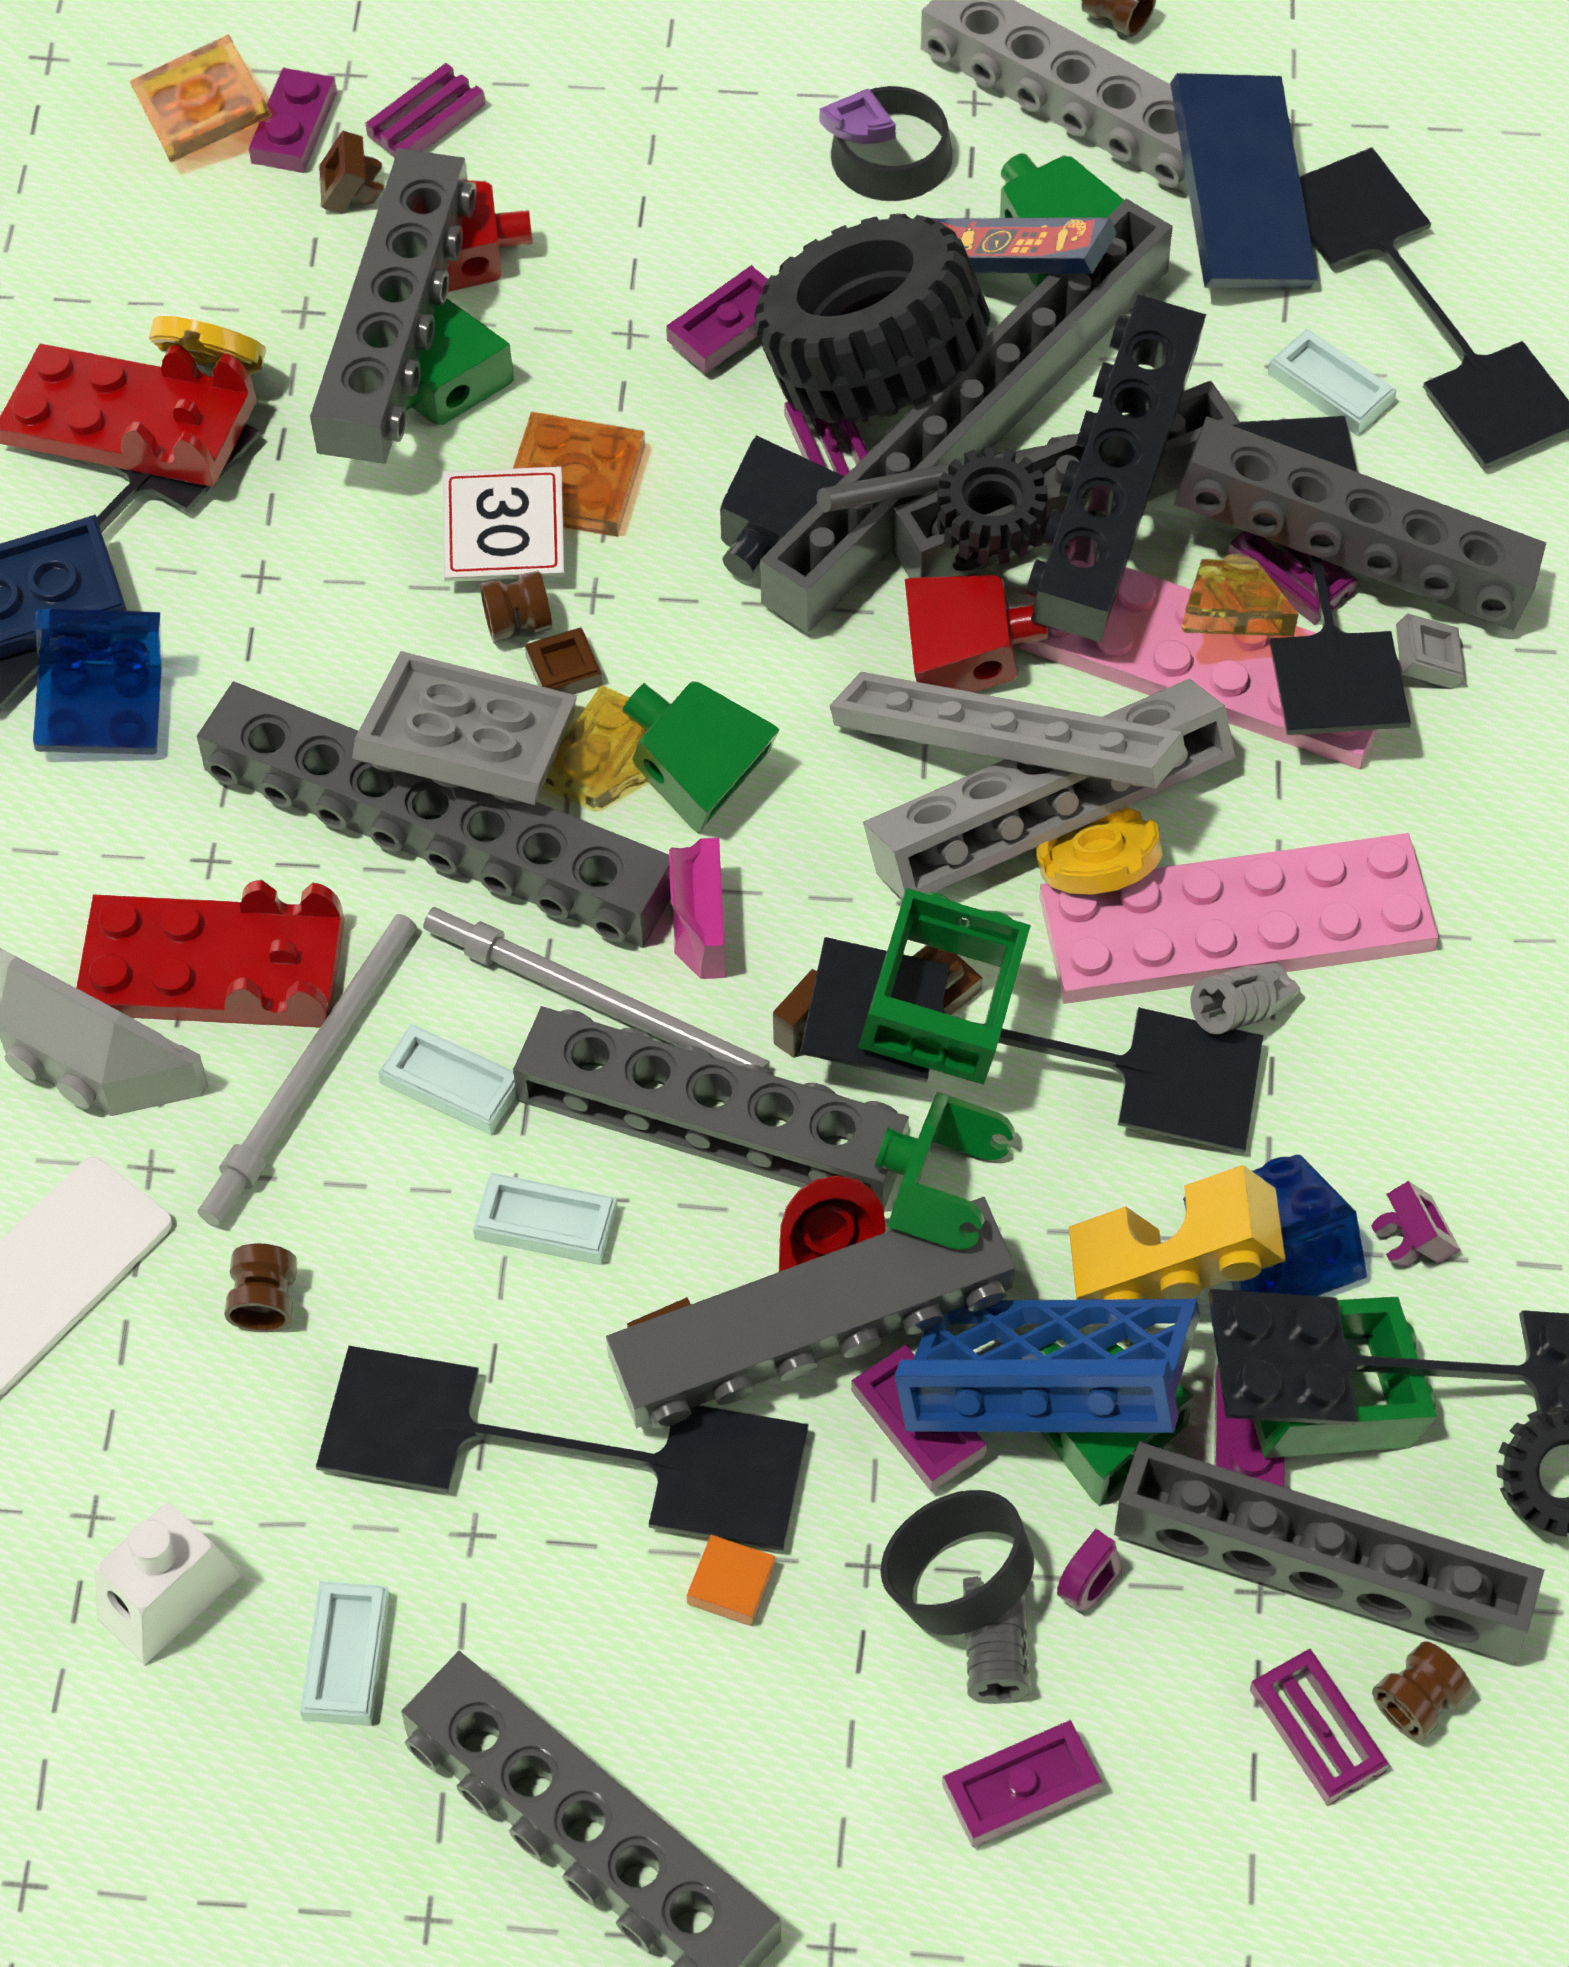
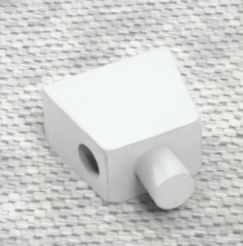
(165, 1580)

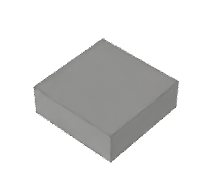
(1429, 651)

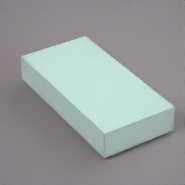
(1332, 381)
(449, 1079)
(545, 1218)
(345, 1653)

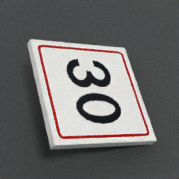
(502, 523)

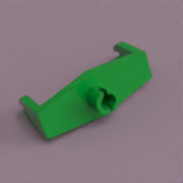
(926, 1210)

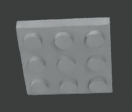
(465, 728)

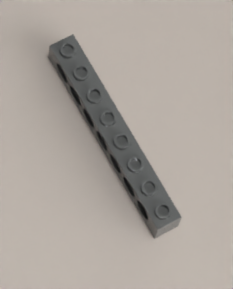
(580, 852)

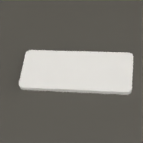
(69, 1258)

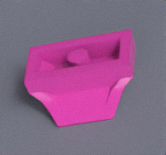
(698, 907)

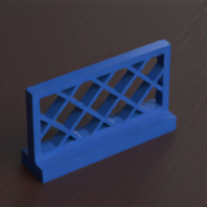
(1059, 1392)

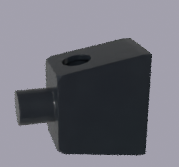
(766, 501)

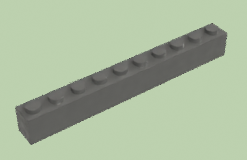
(1010, 375)

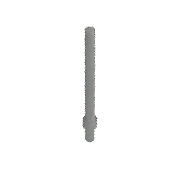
(488, 945)
(246, 1161)

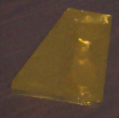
(1237, 600)
(597, 754)

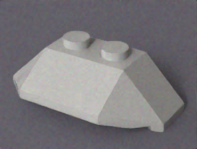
(89, 1047)

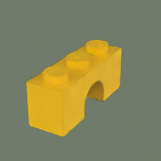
(1225, 1236)

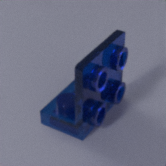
(98, 681)
(1317, 1233)

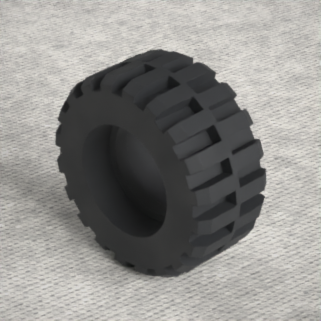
(872, 318)

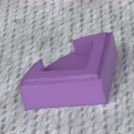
(858, 119)

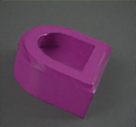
(1090, 1572)

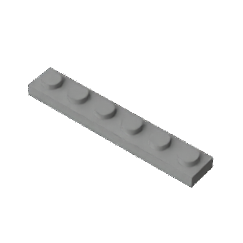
(1009, 729)

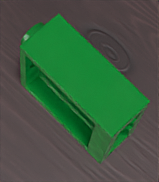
(930, 1036)
(1378, 1427)

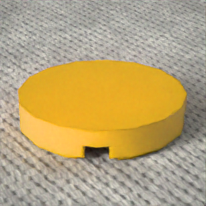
(207, 341)
(1102, 854)

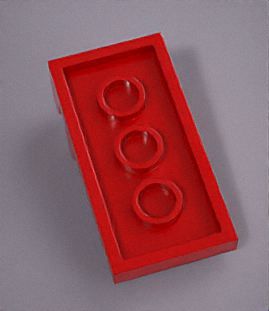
(131, 412)
(216, 958)

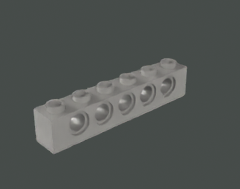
(1060, 79)
(1023, 805)

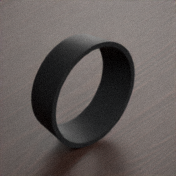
(902, 181)
(936, 1527)

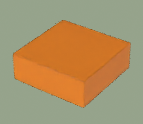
(731, 1580)

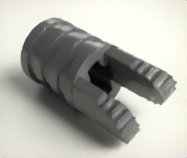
(998, 1655)

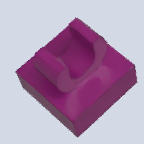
(1421, 1223)

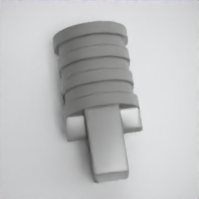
(1241, 997)

